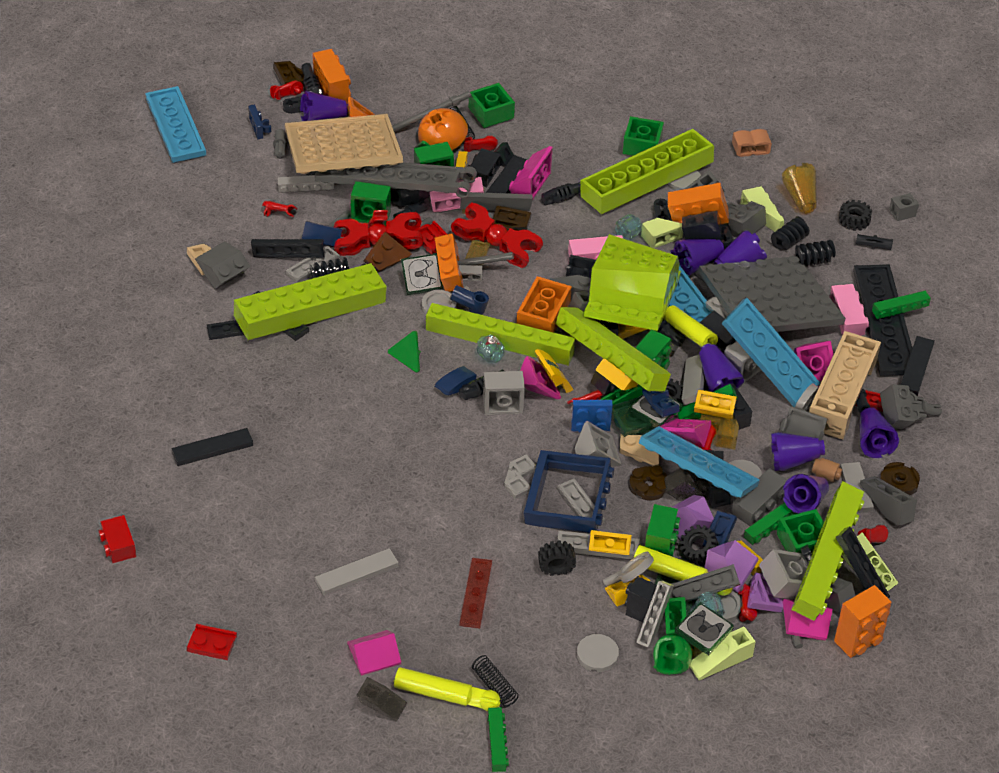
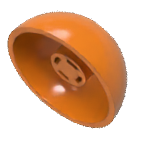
(443, 126)

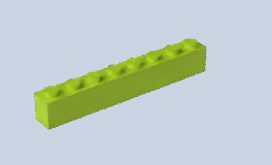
(513, 336)
(613, 348)
(827, 552)

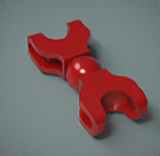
(482, 227)
(359, 235)

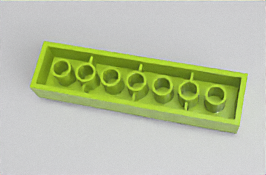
(647, 171)
(309, 301)

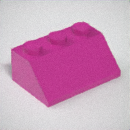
(534, 173)

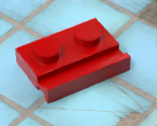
(429, 234)
(211, 642)

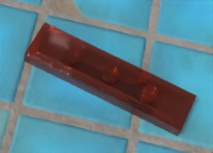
(476, 593)

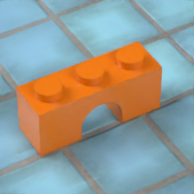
(448, 262)

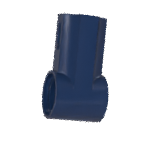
(475, 301)

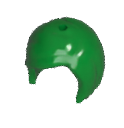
(672, 655)

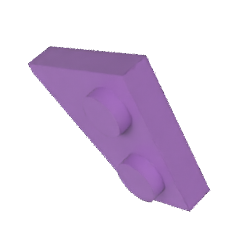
(761, 596)

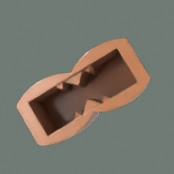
(752, 142)

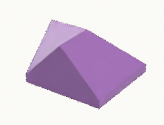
(693, 512)
(730, 554)

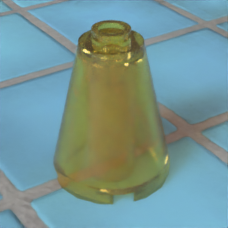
(801, 186)

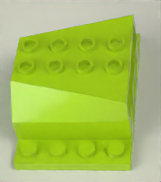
(632, 284)

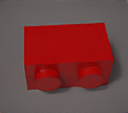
(117, 539)

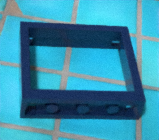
(572, 462)

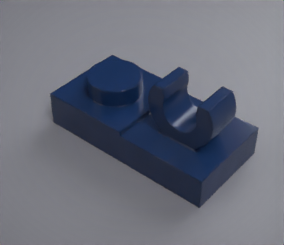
(259, 125)
(722, 527)

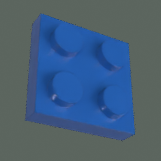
(595, 411)

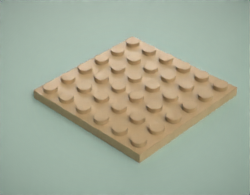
(343, 143)

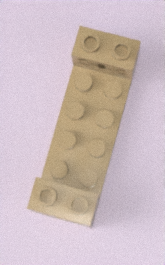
(843, 382)

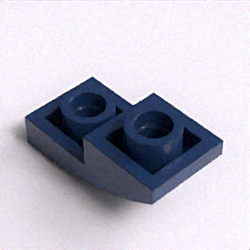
(318, 231)
(454, 380)
(661, 402)

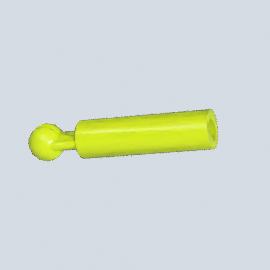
(689, 326)
(674, 567)
(445, 689)

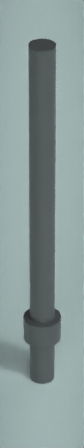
(453, 101)

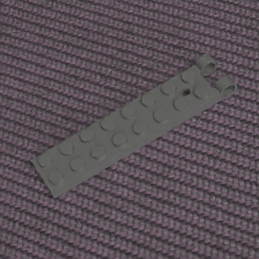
(406, 176)

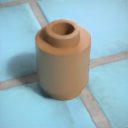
(827, 469)

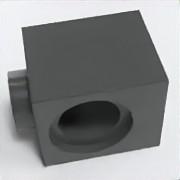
(903, 207)

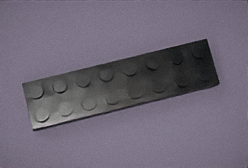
(874, 285)

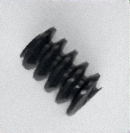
(790, 233)
(815, 251)
(325, 269)

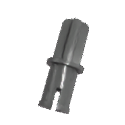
(279, 143)

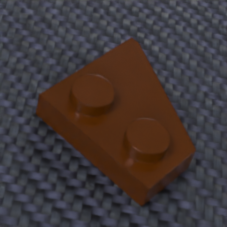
(386, 253)

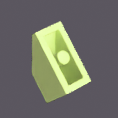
(660, 232)

